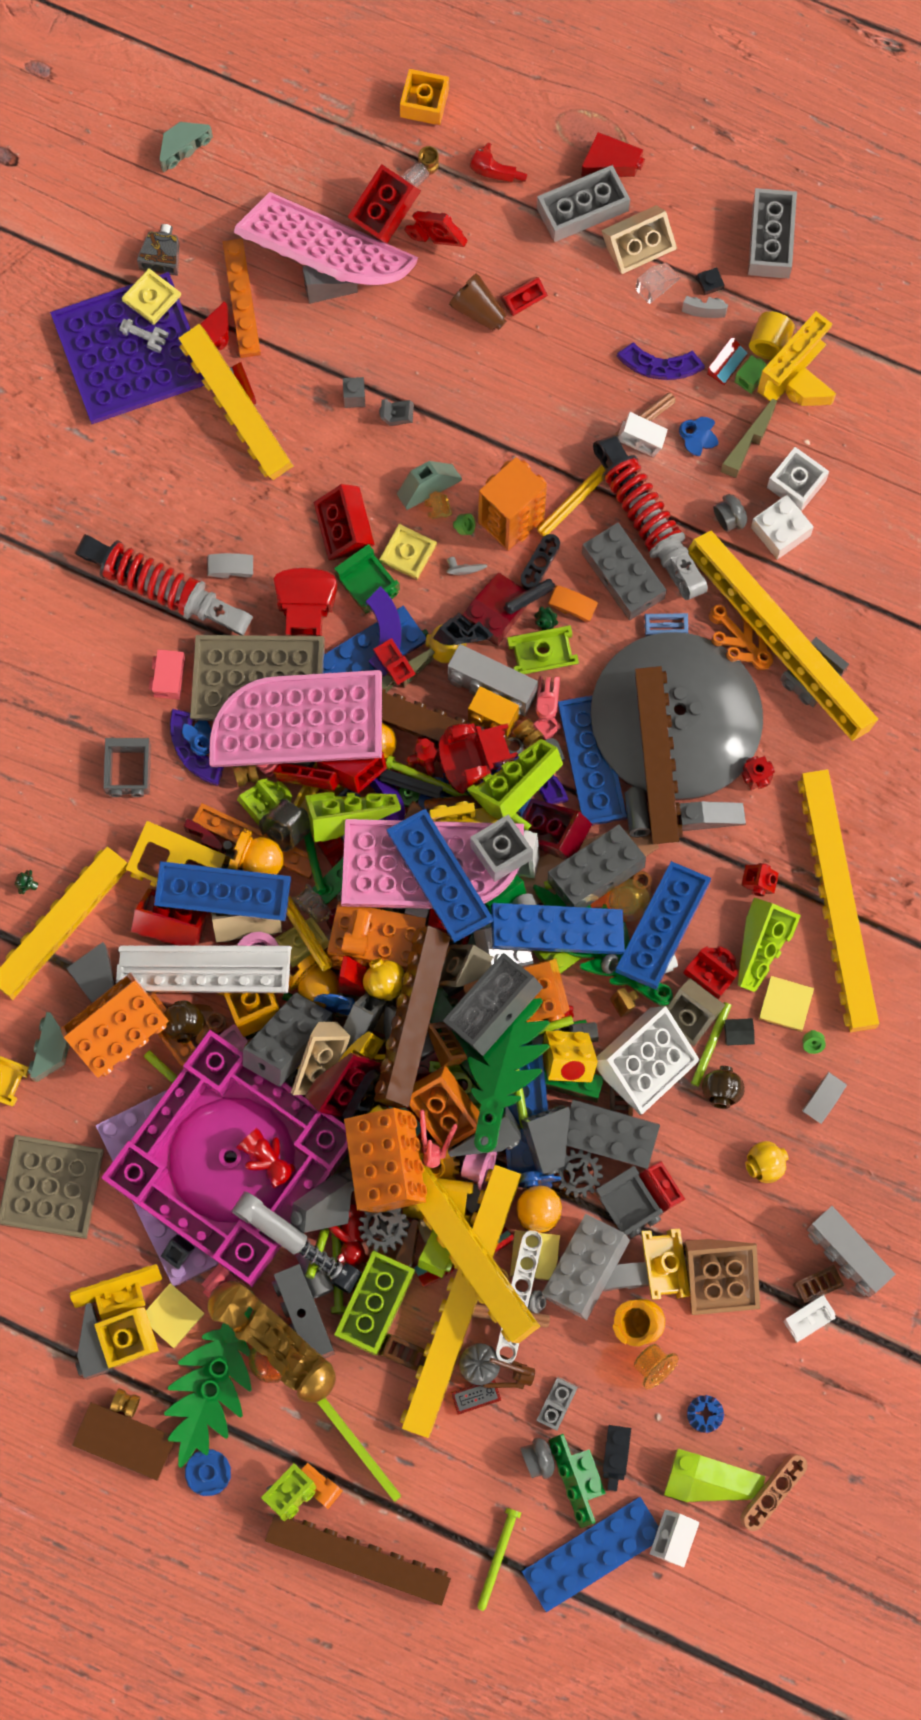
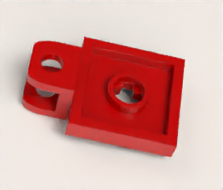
(437, 227)

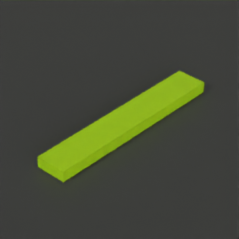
(359, 1449)

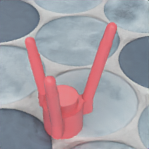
(432, 1151)

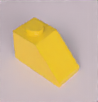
(809, 390)

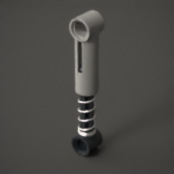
(254, 1212)

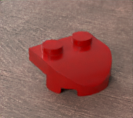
(713, 970)

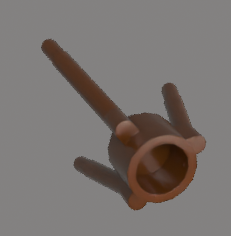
(521, 1373)

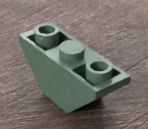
(182, 142)
(425, 480)
(50, 1049)

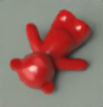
(266, 1157)
(352, 1249)

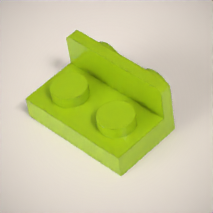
(289, 1492)

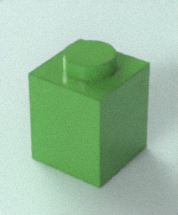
(750, 374)

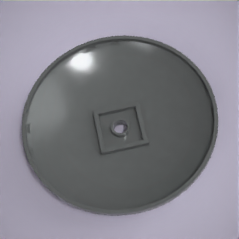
(719, 720)

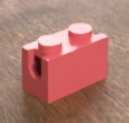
(167, 674)

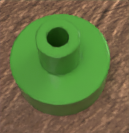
(464, 524)
(408, 796)
(814, 1042)

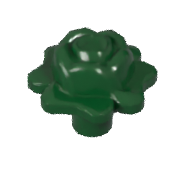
(546, 618)
(25, 881)

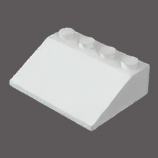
(647, 1059)

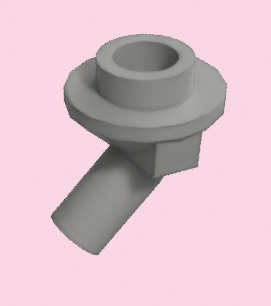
(536, 1301)

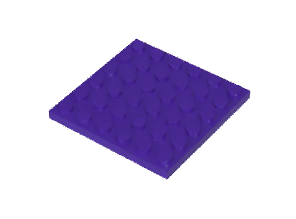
(119, 370)

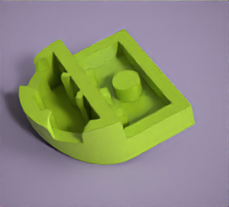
(263, 797)

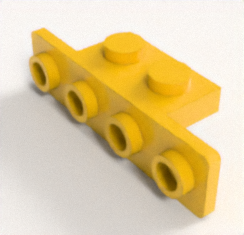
(461, 812)
(118, 1293)

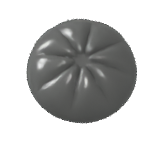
(730, 513)
(476, 1366)
(538, 1458)

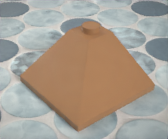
(722, 1276)

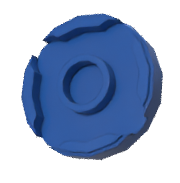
(208, 1473)

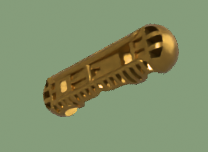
(268, 1334)

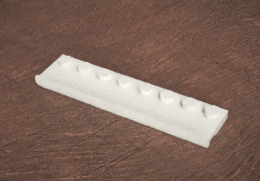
(207, 968)

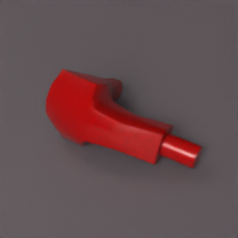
(484, 165)

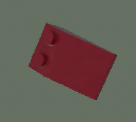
(489, 607)
(557, 827)
(338, 1084)

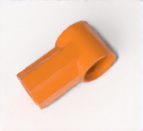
(356, 938)
(326, 1490)

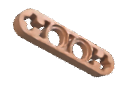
(776, 1494)

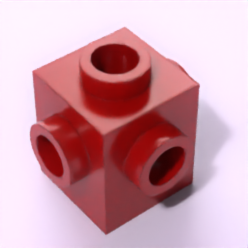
(754, 778)
(760, 879)

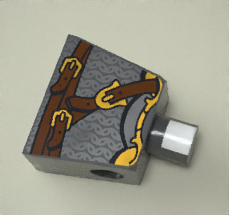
(160, 252)

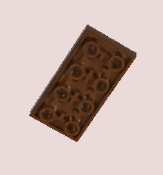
(123, 1441)

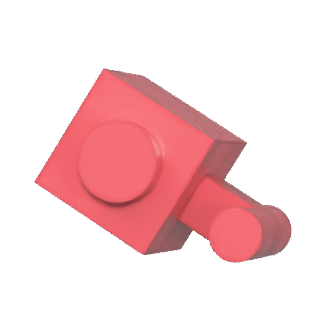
(217, 1277)

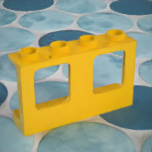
(794, 357)
(180, 850)

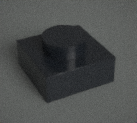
(710, 281)

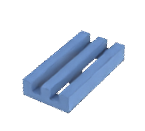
(676, 616)

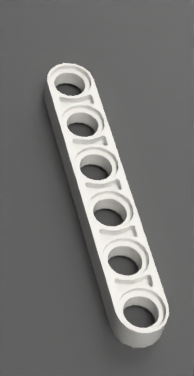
(528, 1276)

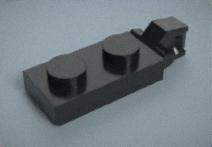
(616, 1455)

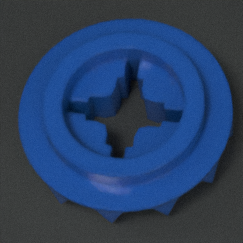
(698, 1421)

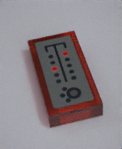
(474, 1398)

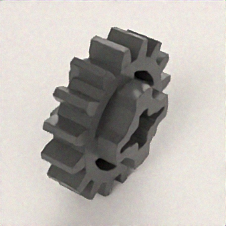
(588, 1179)
(375, 1231)

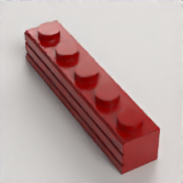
(306, 776)

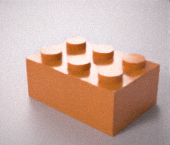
(443, 1106)

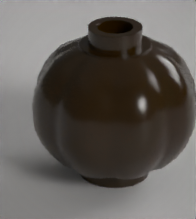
(184, 1021)
(723, 1087)

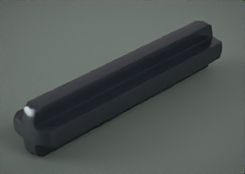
(529, 596)
(411, 784)

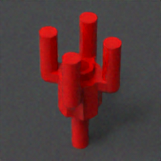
(425, 756)

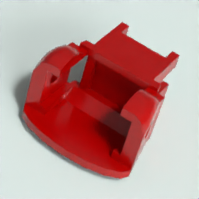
(303, 596)
(471, 757)

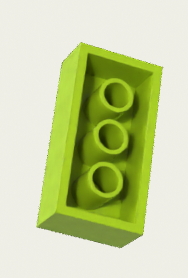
(374, 1303)

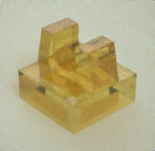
(440, 505)

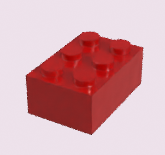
(384, 203)

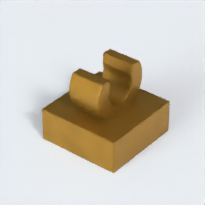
(624, 1001)

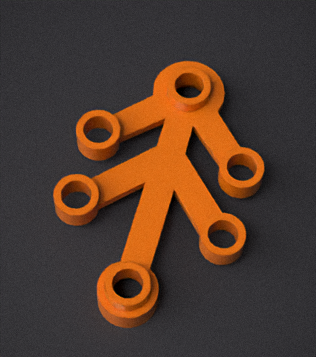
(741, 640)

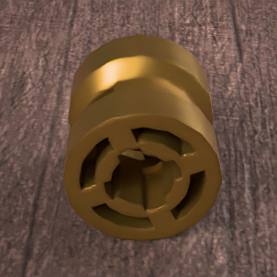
(431, 156)
(528, 733)
(241, 774)
(125, 1403)

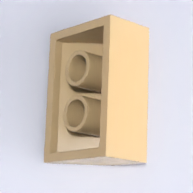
(639, 239)
(236, 927)
(323, 1051)

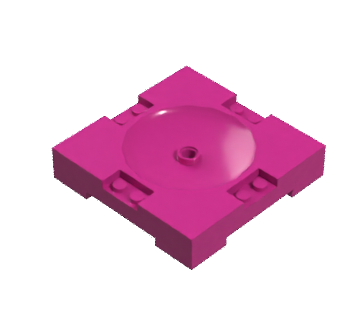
(179, 1154)

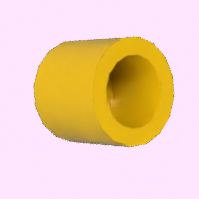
(771, 334)

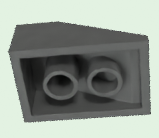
(508, 1137)

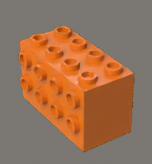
(512, 503)
(388, 936)
(552, 993)
(114, 1025)
(385, 1160)

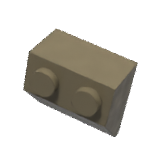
(464, 965)
(694, 1010)

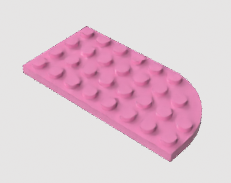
(323, 243)
(300, 720)
(380, 878)

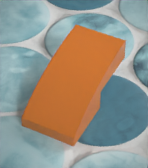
(572, 602)

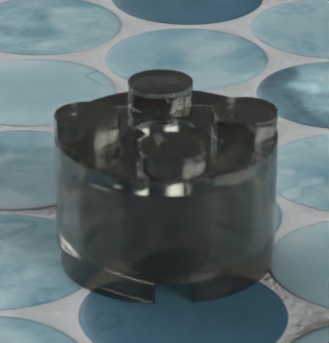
(285, 824)

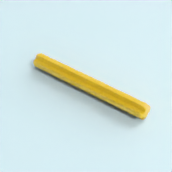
(572, 502)
(307, 936)

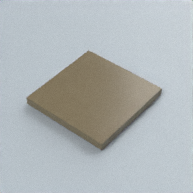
(50, 1186)

